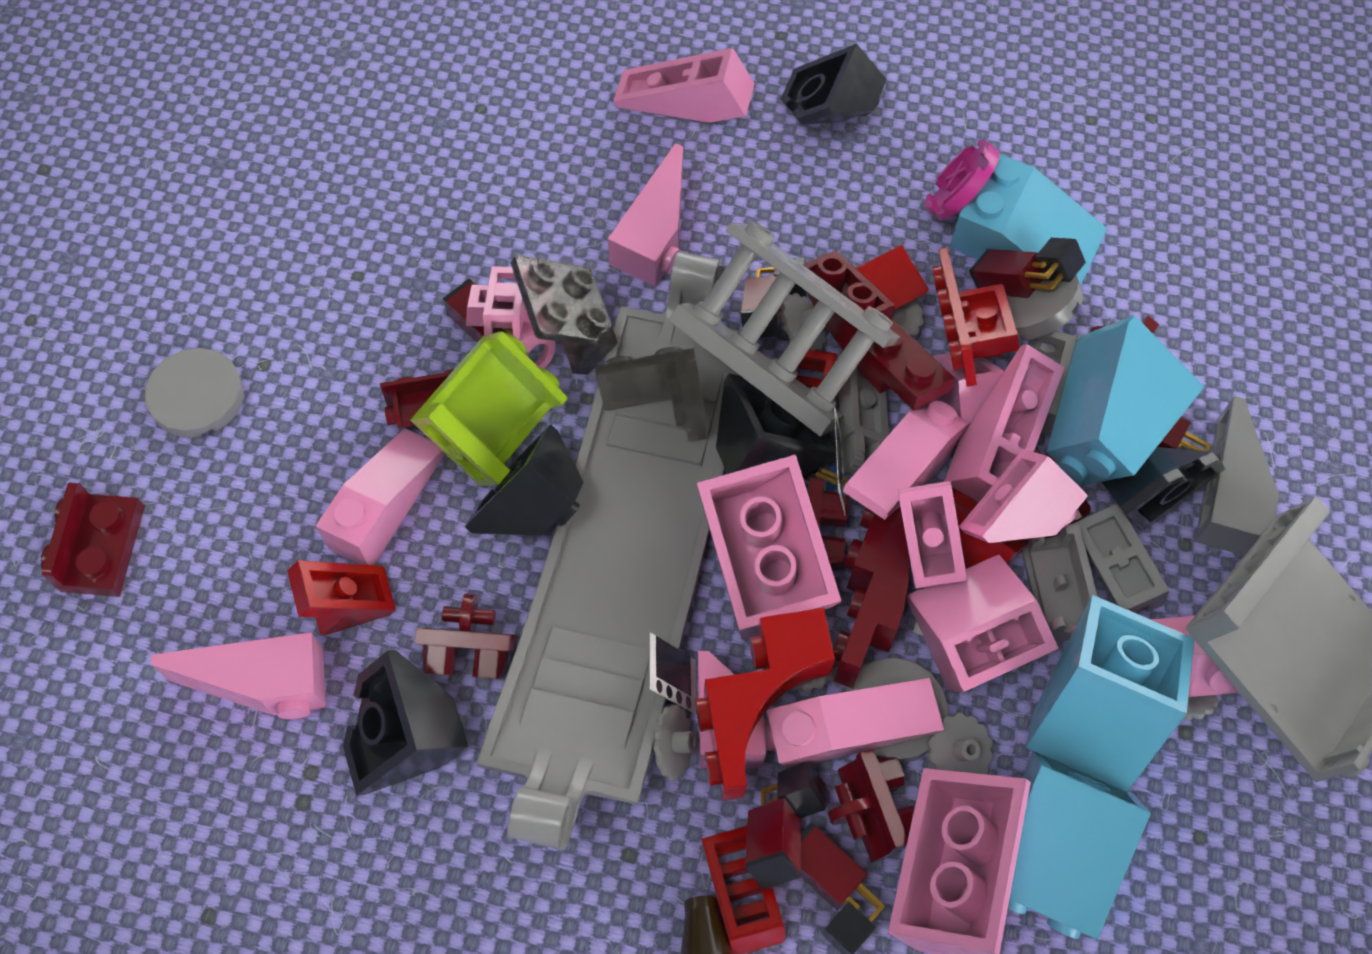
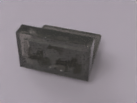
(566, 308)
(656, 378)

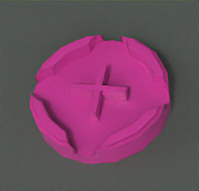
(962, 179)

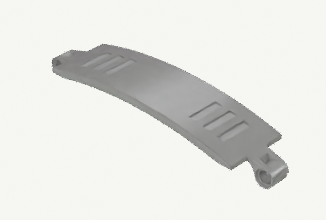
(623, 566)

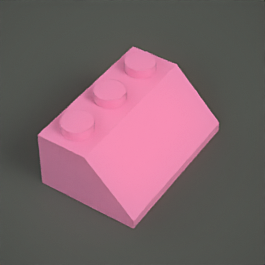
(768, 543)
(959, 862)

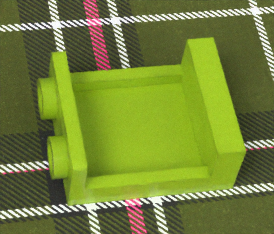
(489, 407)

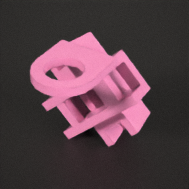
(503, 307)

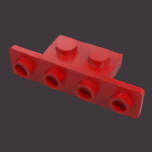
(974, 320)

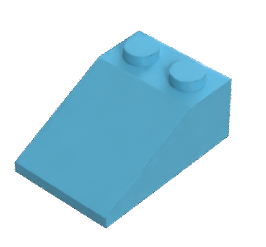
(1021, 213)

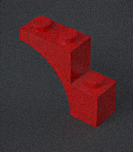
(791, 652)

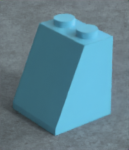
(1118, 402)
(1113, 695)
(1073, 847)

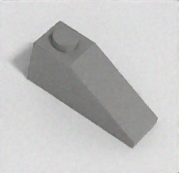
(1242, 497)

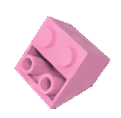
(981, 625)

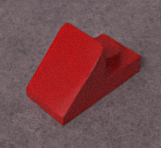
(340, 593)

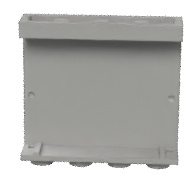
(1296, 645)

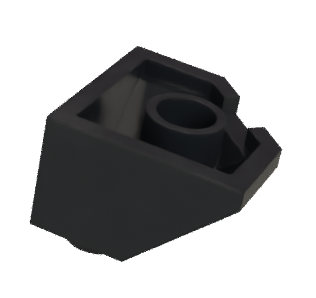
(834, 87)
(761, 431)
(1163, 483)
(534, 493)
(401, 726)

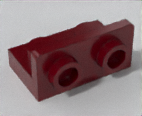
(91, 542)

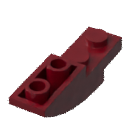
(902, 366)
(880, 589)

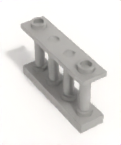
(739, 348)

